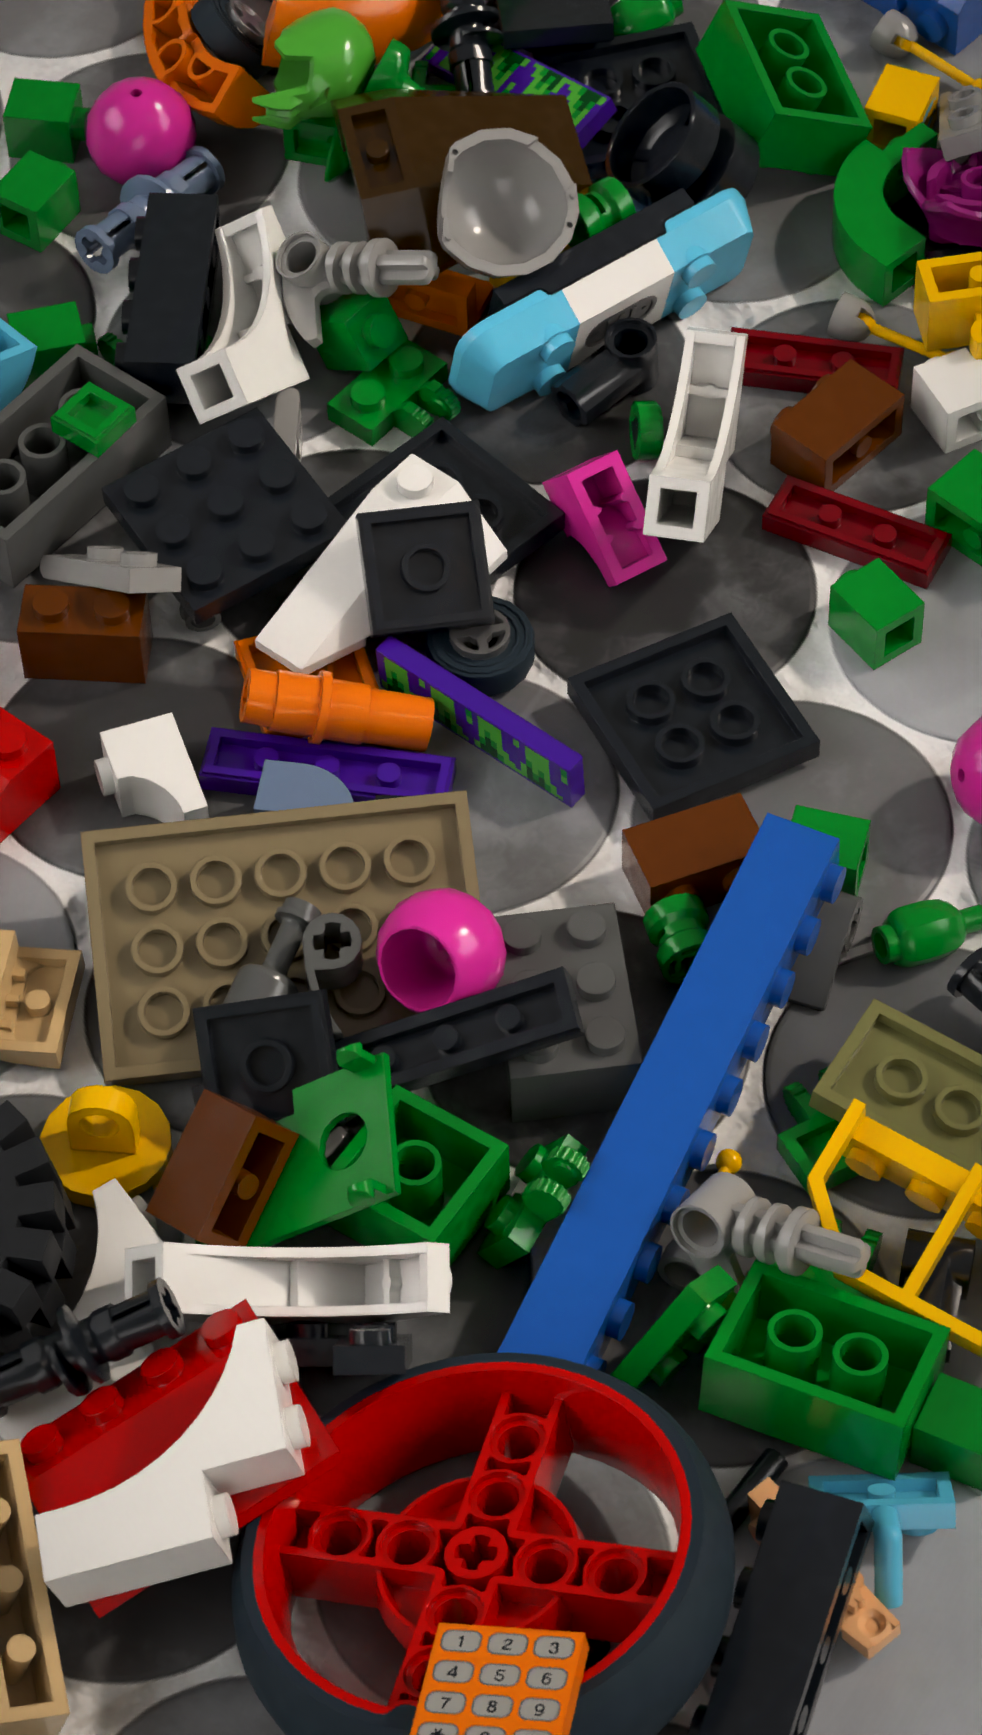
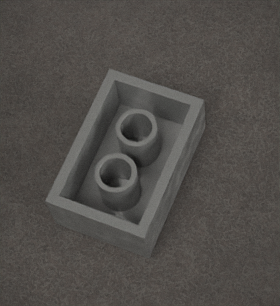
(593, 1069)

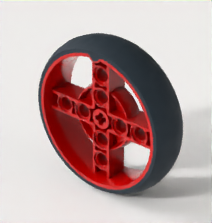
(491, 1543)

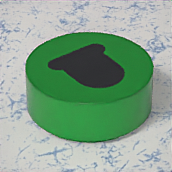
(646, 430)

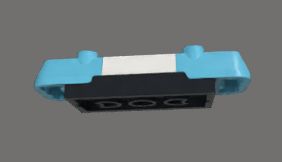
(635, 269)

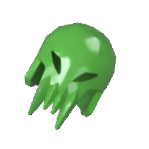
(321, 60)

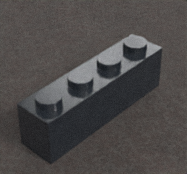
(171, 290)
(786, 1615)

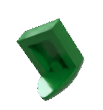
(318, 144)

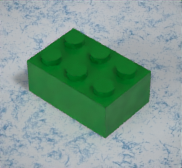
(783, 86)
(822, 1369)

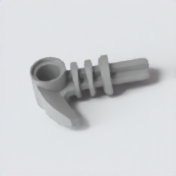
(321, 274)
(729, 1219)

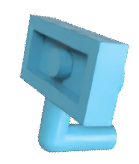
(909, 1505)

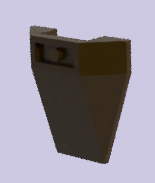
(402, 141)

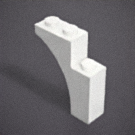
(253, 345)
(700, 438)
(120, 1226)
(298, 1281)
(179, 1507)

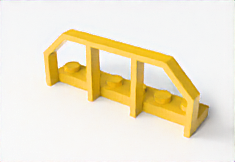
(929, 1183)

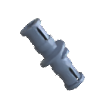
(117, 230)

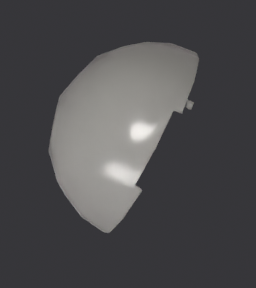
(505, 203)

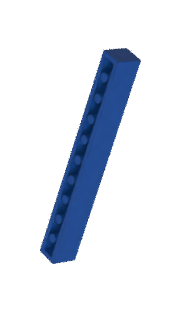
(678, 1097)

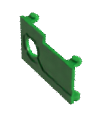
(308, 1188)

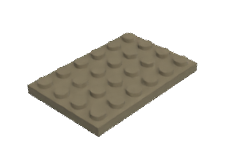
(199, 897)

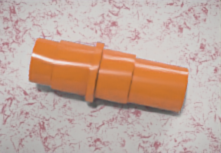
(335, 710)

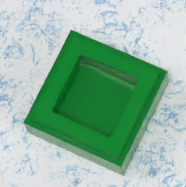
(93, 419)

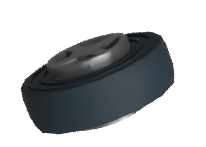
(232, 33)
(502, 655)

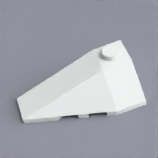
(329, 607)

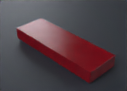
(799, 361)
(856, 531)

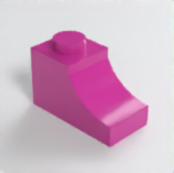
(606, 517)

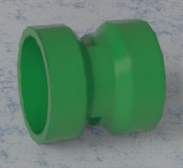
(600, 208)
(678, 929)

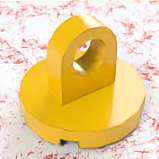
(107, 1136)

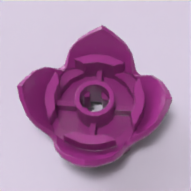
(947, 194)

